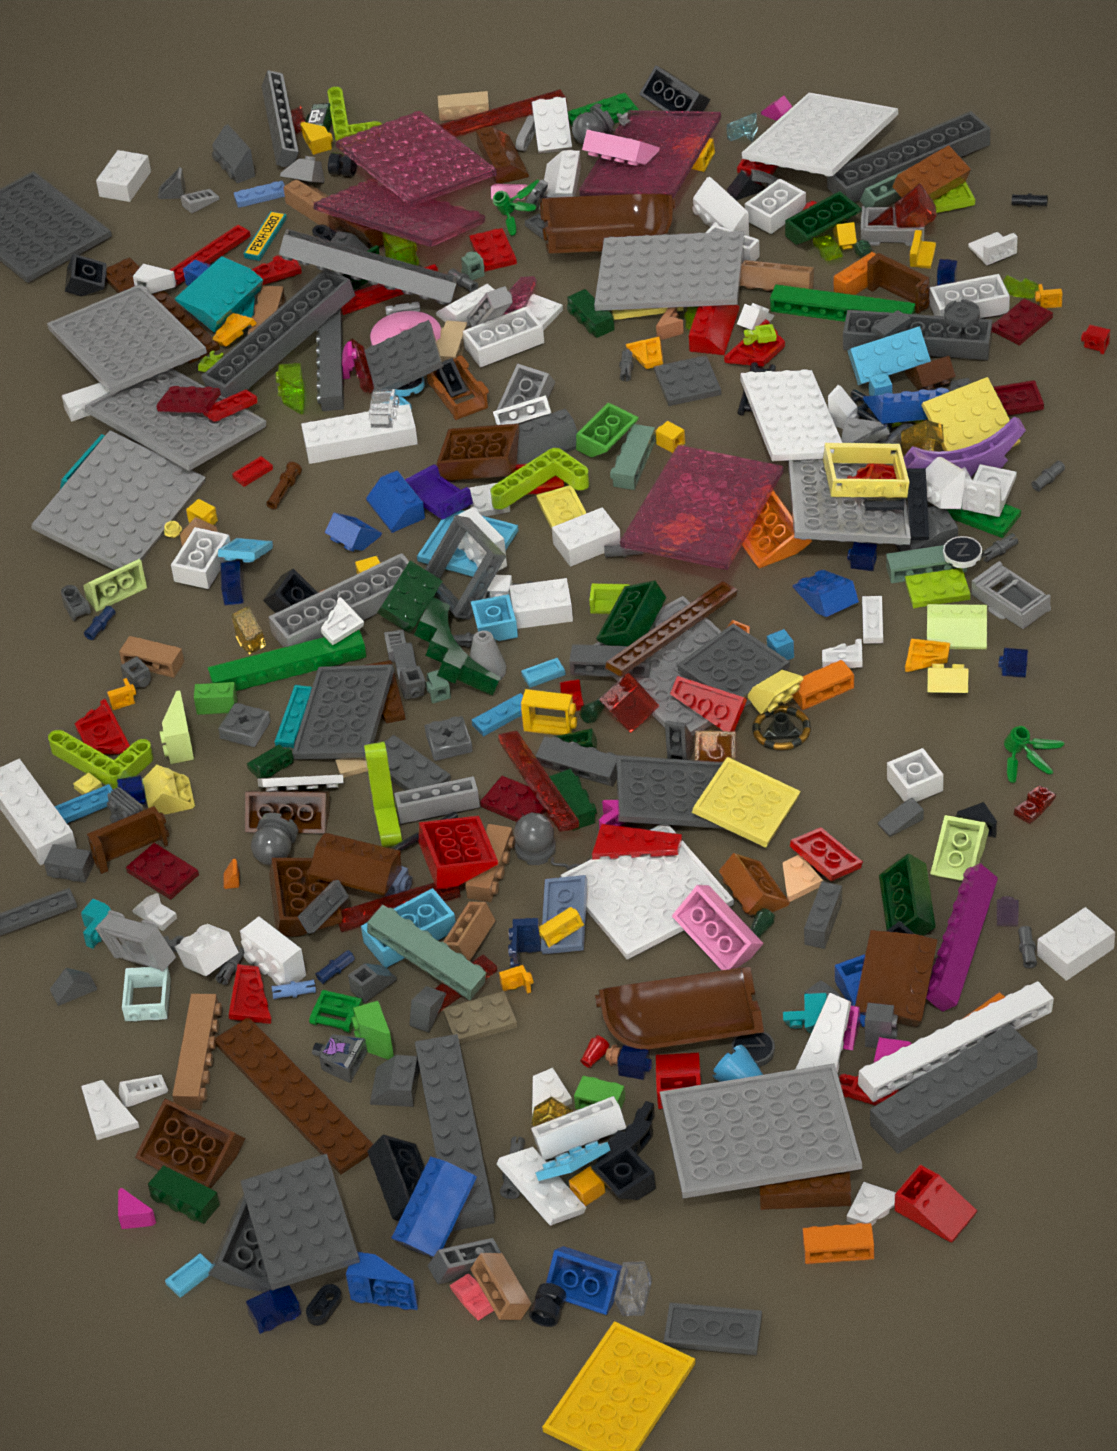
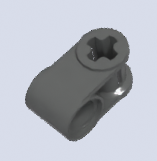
(74, 602)

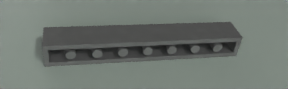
(279, 119)
(330, 363)

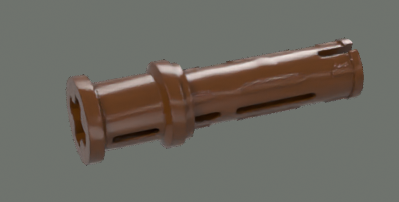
(287, 480)

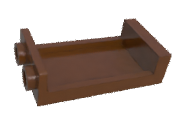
(899, 280)
(127, 836)

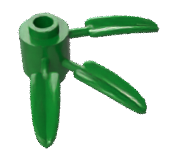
(506, 205)
(1017, 740)

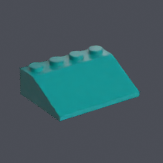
(220, 292)

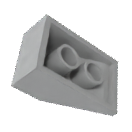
(526, 385)

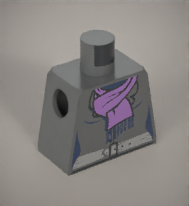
(341, 1055)

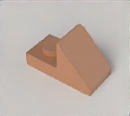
(669, 324)

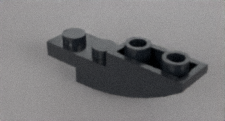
(636, 1134)

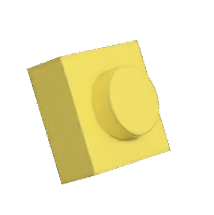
(87, 784)

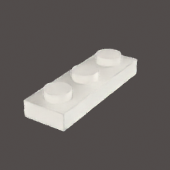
(872, 619)

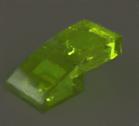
(828, 247)
(1020, 289)

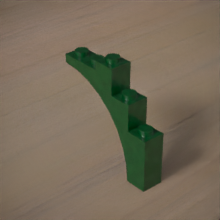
(443, 648)

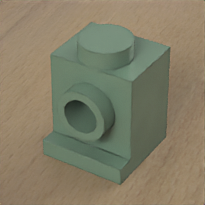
(471, 262)
(437, 687)

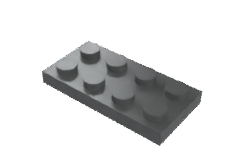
(410, 768)
(713, 1328)

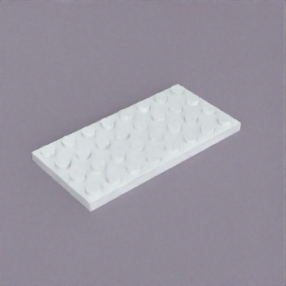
(790, 413)

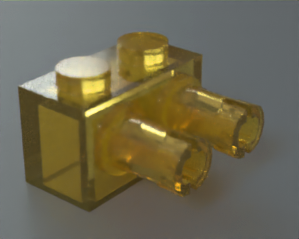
(922, 436)

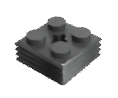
(244, 724)
(448, 738)
(122, 805)

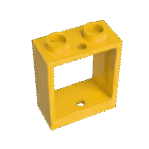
(543, 723)

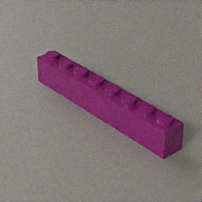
(961, 937)

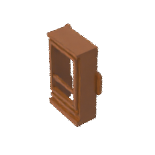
(476, 388)

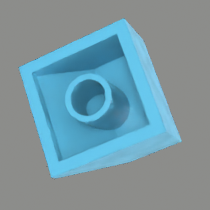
(495, 616)

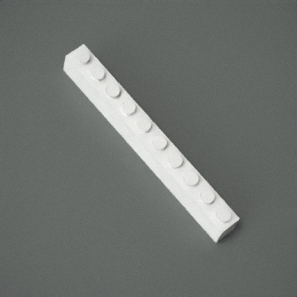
(944, 1044)

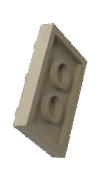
(480, 1017)

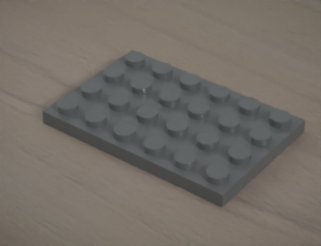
(343, 711)
(662, 790)
(299, 1222)

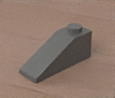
(678, 741)
(456, 1261)

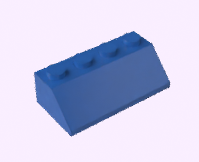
(433, 1207)

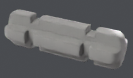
(415, 306)

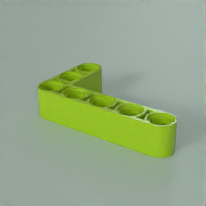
(339, 117)
(536, 473)
(102, 767)
(382, 794)

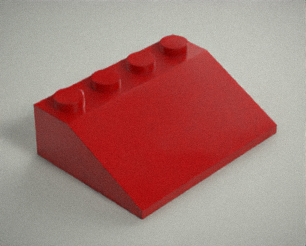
(456, 850)

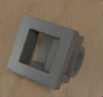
(140, 676)

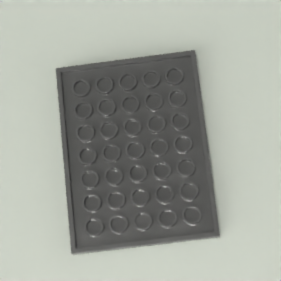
(42, 227)

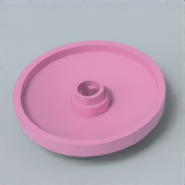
(398, 322)

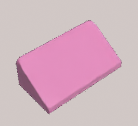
(511, 189)

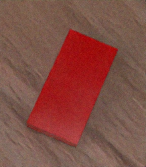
(252, 471)

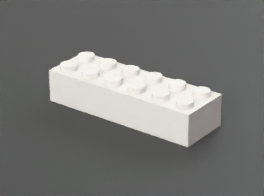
(354, 436)
(32, 812)

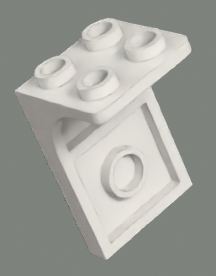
(551, 125)
(988, 490)

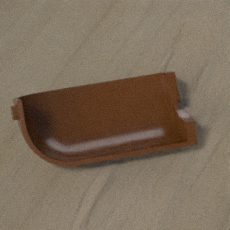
(585, 221)
(682, 1009)

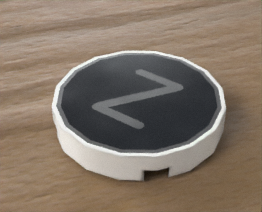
(962, 552)

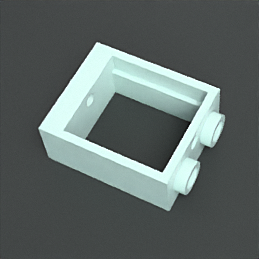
(137, 979)

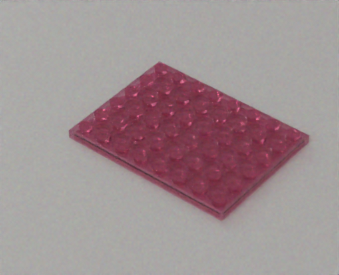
(680, 140)
(416, 158)
(381, 209)
(702, 507)

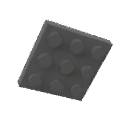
(687, 380)

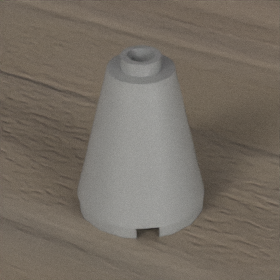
(487, 654)

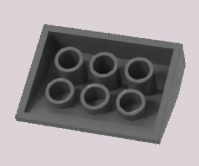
(239, 1255)

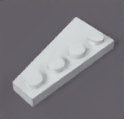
(293, 782)
(827, 1036)

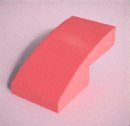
(472, 1296)

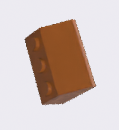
(752, 885)

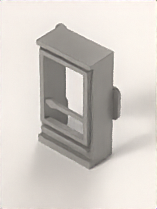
(879, 234)
(1002, 607)
(153, 948)

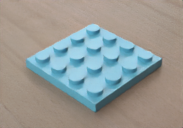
(459, 560)

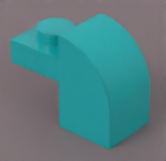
(92, 917)
(813, 1006)

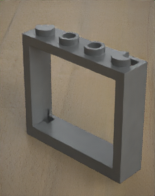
(483, 575)

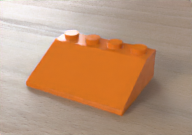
(773, 534)

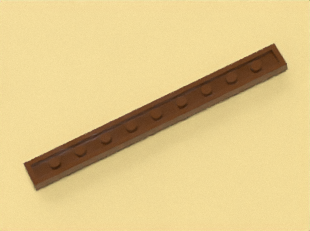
(671, 629)

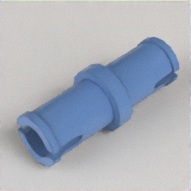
(293, 989)

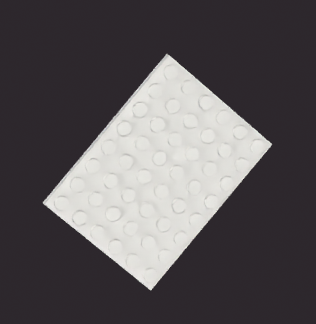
(820, 134)

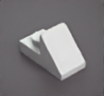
(154, 911)

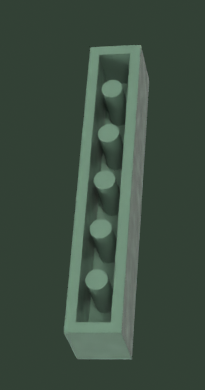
(426, 952)

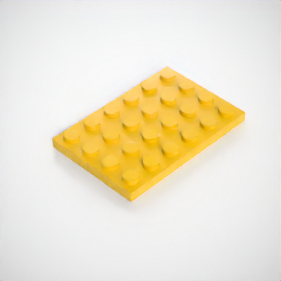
(619, 1392)

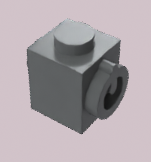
(412, 682)

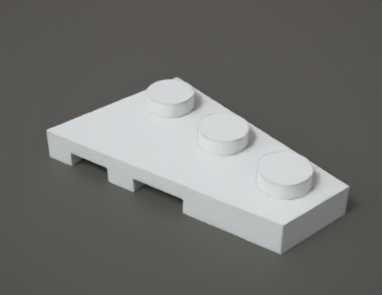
(107, 1111)

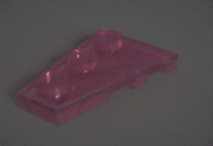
(521, 293)

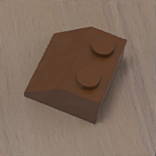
(928, 374)

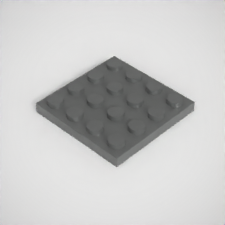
(404, 357)
(733, 662)

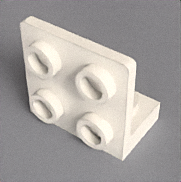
(994, 247)

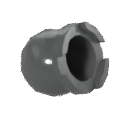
(594, 120)
(273, 838)
(534, 839)

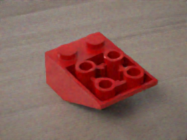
(676, 1072)
(933, 1204)

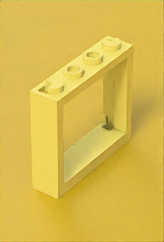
(866, 454)

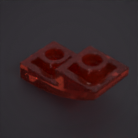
(297, 117)
(1037, 802)

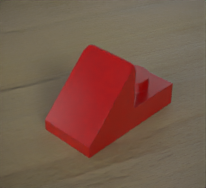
(573, 688)

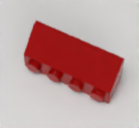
(712, 329)

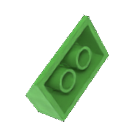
(604, 430)

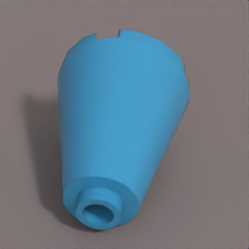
(736, 1066)

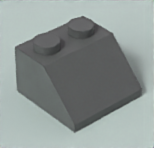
(396, 1082)

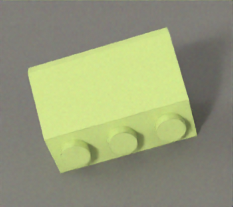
(116, 585)
(958, 624)

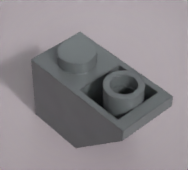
(370, 980)

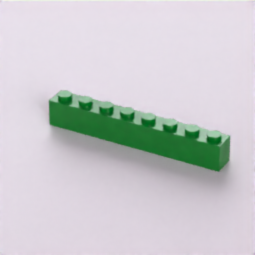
(829, 304)
(288, 661)

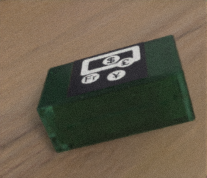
(320, 115)

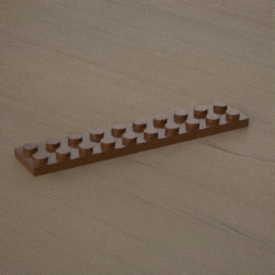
(121, 278)
(294, 1095)

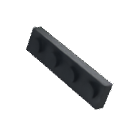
(918, 504)

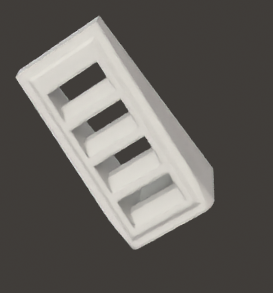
(130, 1095)

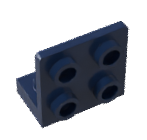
(523, 938)

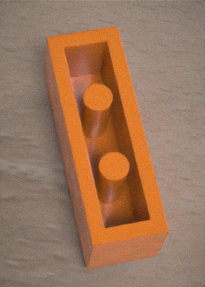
(853, 278)
(824, 684)
(838, 1243)

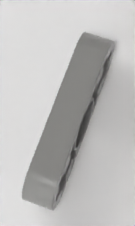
(526, 134)

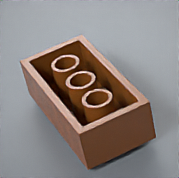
(935, 173)

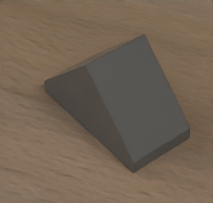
(173, 187)
(72, 985)
(425, 1008)

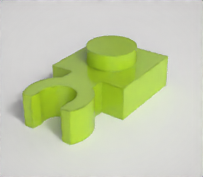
(207, 362)

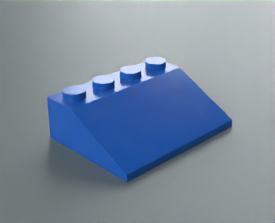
(901, 406)

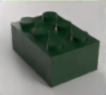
(409, 596)

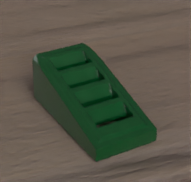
(584, 738)

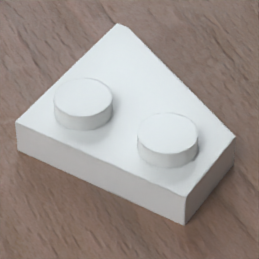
(341, 622)
(850, 655)
(547, 1085)
(871, 1204)

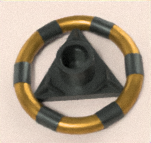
(782, 728)

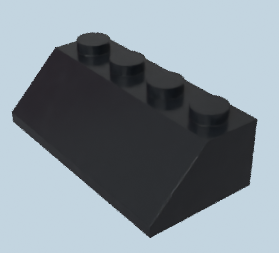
(672, 93)
(397, 1171)

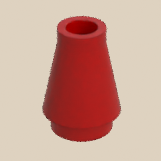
(595, 1050)

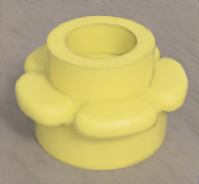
(172, 529)

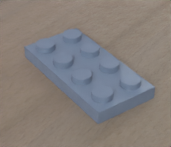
(559, 896)

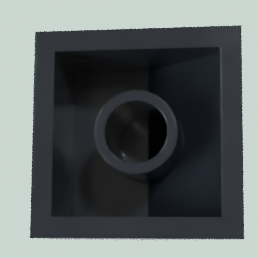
(85, 275)
(288, 591)
(626, 1174)

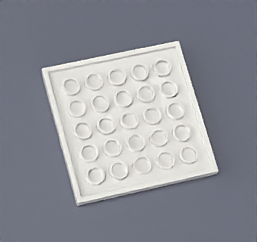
(639, 894)

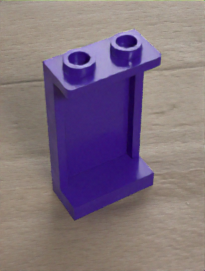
(439, 494)

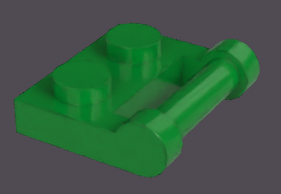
(337, 1005)

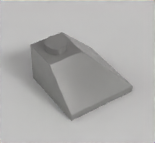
(305, 169)

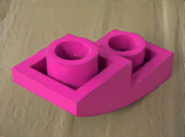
(348, 356)

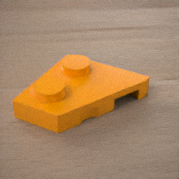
(232, 329)
(647, 352)
(925, 653)

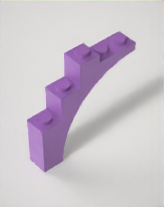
(987, 452)

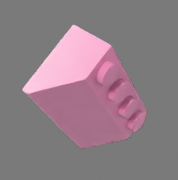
(618, 148)
(716, 928)

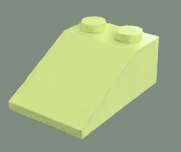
(176, 732)
(958, 847)

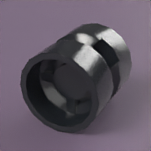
(341, 164)
(547, 1305)

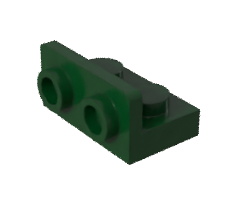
(271, 762)

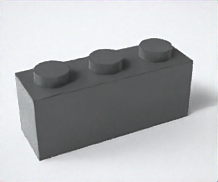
(823, 915)

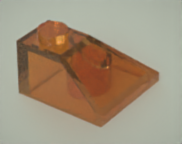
(715, 745)

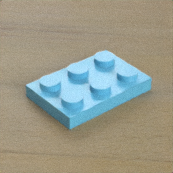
(245, 549)
(570, 1162)

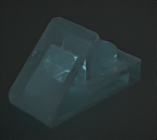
(745, 126)

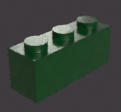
(583, 309)
(575, 796)
(183, 1194)

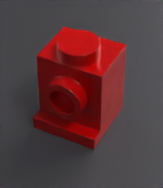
(1096, 338)

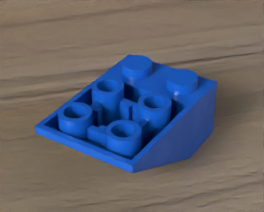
(827, 592)
(848, 978)
(380, 1283)

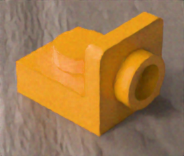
(1048, 298)
(122, 696)
(515, 978)

